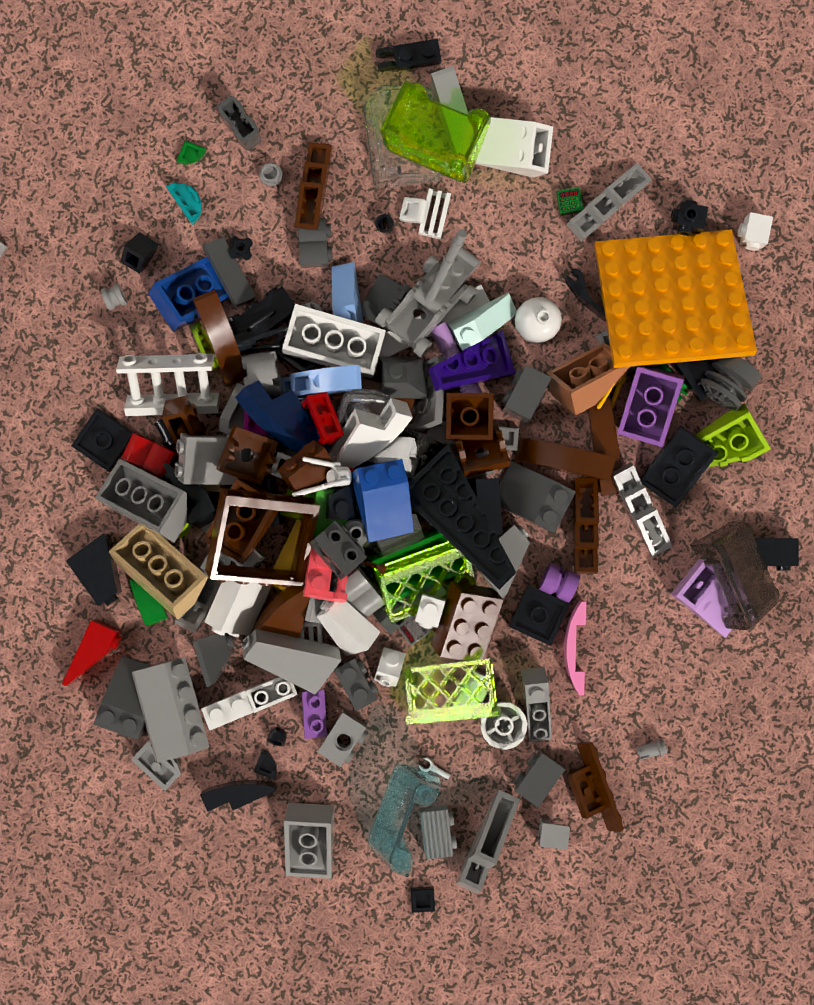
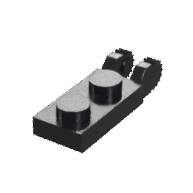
(410, 55)

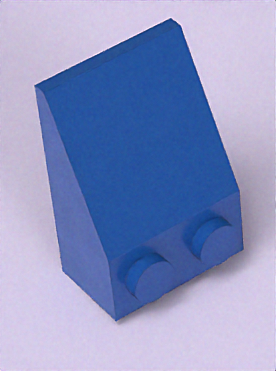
(176, 293)
(383, 500)

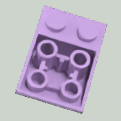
(703, 596)

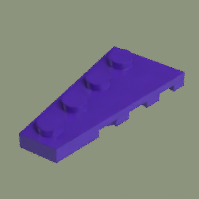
(476, 364)

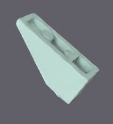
(482, 321)

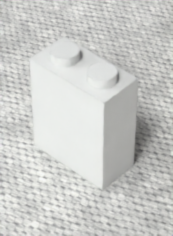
(236, 608)

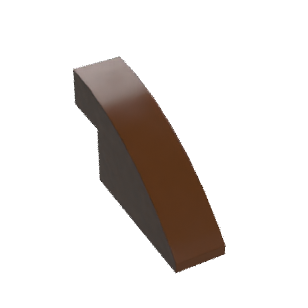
(219, 337)
(565, 459)
(285, 613)

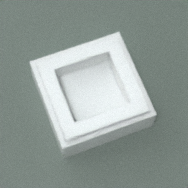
(413, 210)

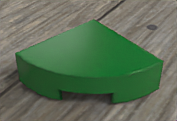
(190, 153)

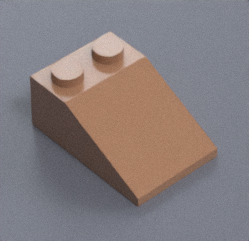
(585, 379)

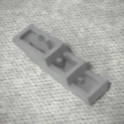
(609, 202)
(641, 509)

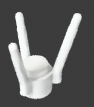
(335, 477)

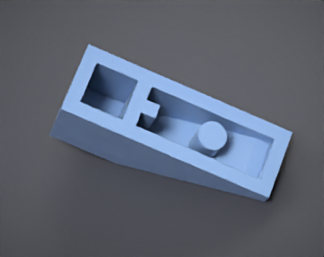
(345, 293)

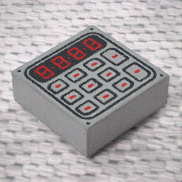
(412, 631)

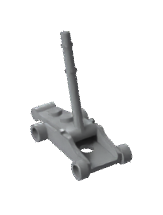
(434, 295)

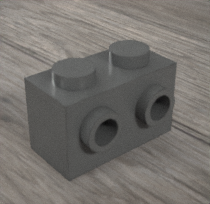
(338, 550)
(356, 684)
(538, 777)

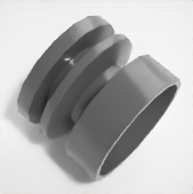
(730, 381)

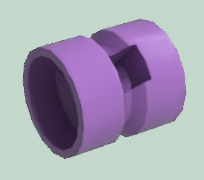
(559, 582)

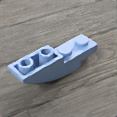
(329, 380)

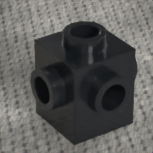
(689, 217)

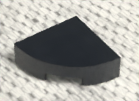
(266, 765)

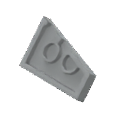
(430, 410)

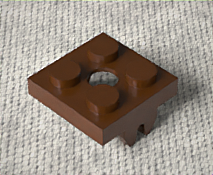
(496, 458)
(255, 468)

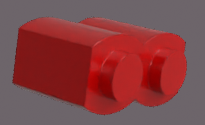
(148, 455)

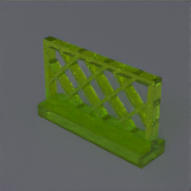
(416, 564)
(447, 712)

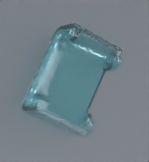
(404, 788)

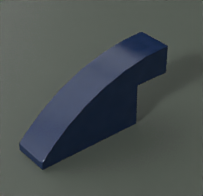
(280, 417)

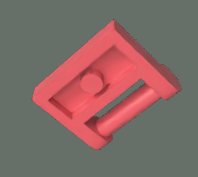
(318, 581)

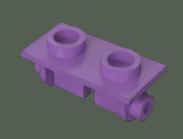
(314, 714)

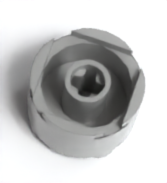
(263, 368)

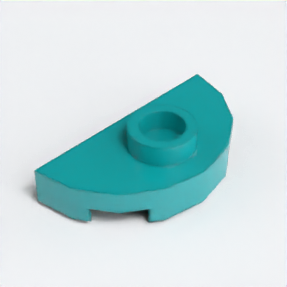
(187, 199)

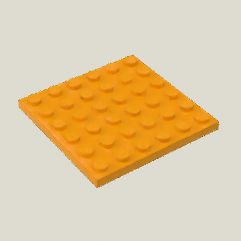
(674, 299)

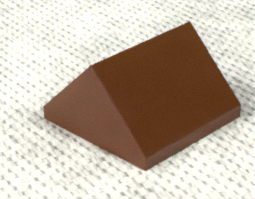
(469, 416)

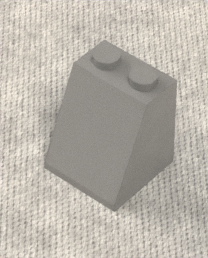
(515, 545)

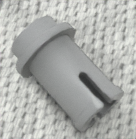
(652, 749)

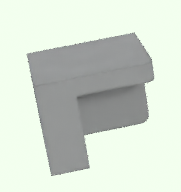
(553, 835)

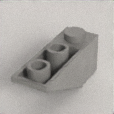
(537, 703)

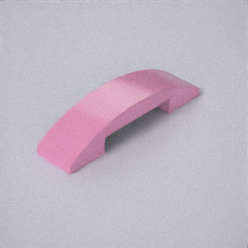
(577, 617)

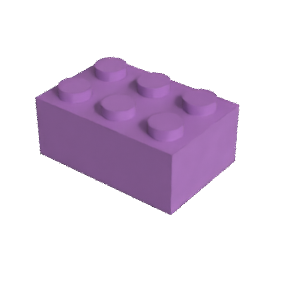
(650, 405)

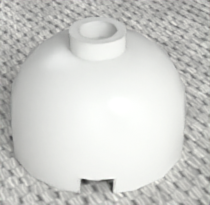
(538, 320)
(505, 730)

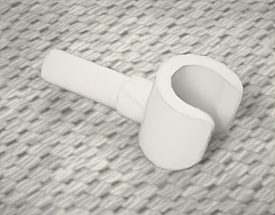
(434, 768)

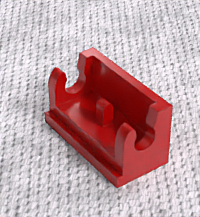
(324, 418)

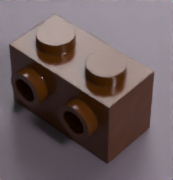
(182, 417)
(301, 474)

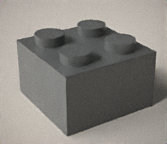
(526, 394)

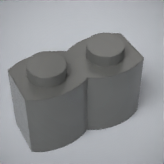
(238, 122)
(314, 246)

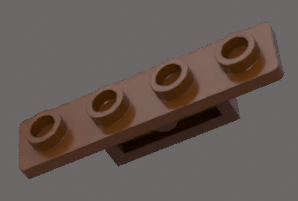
(592, 789)

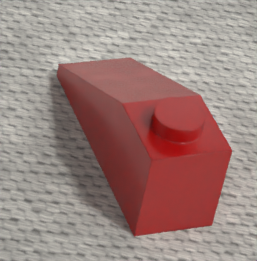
(96, 644)

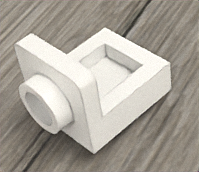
(429, 611)
(389, 667)

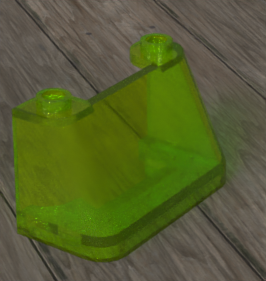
(434, 133)

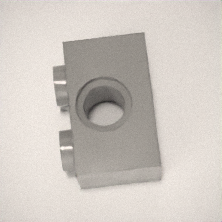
(333, 749)

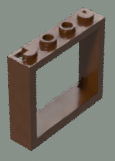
(269, 501)

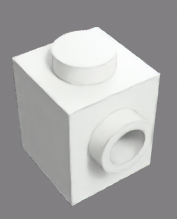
(755, 231)

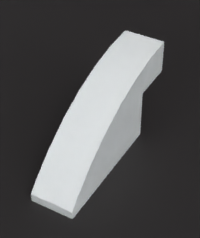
(369, 433)

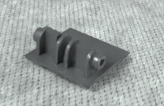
(383, 294)

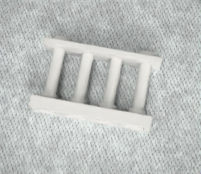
(143, 405)

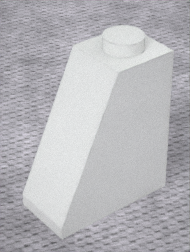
(399, 448)
(347, 627)

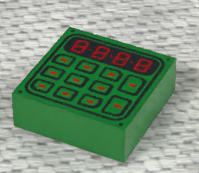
(569, 201)

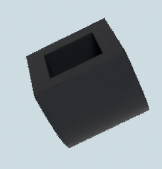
(138, 252)

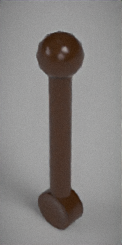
(381, 567)

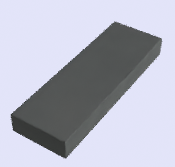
(229, 272)

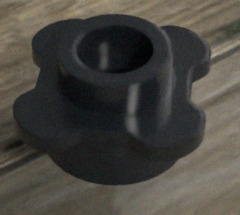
(240, 254)

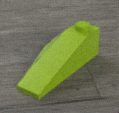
(735, 437)

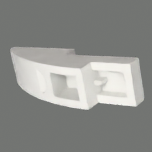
(247, 702)

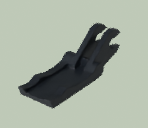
(579, 290)

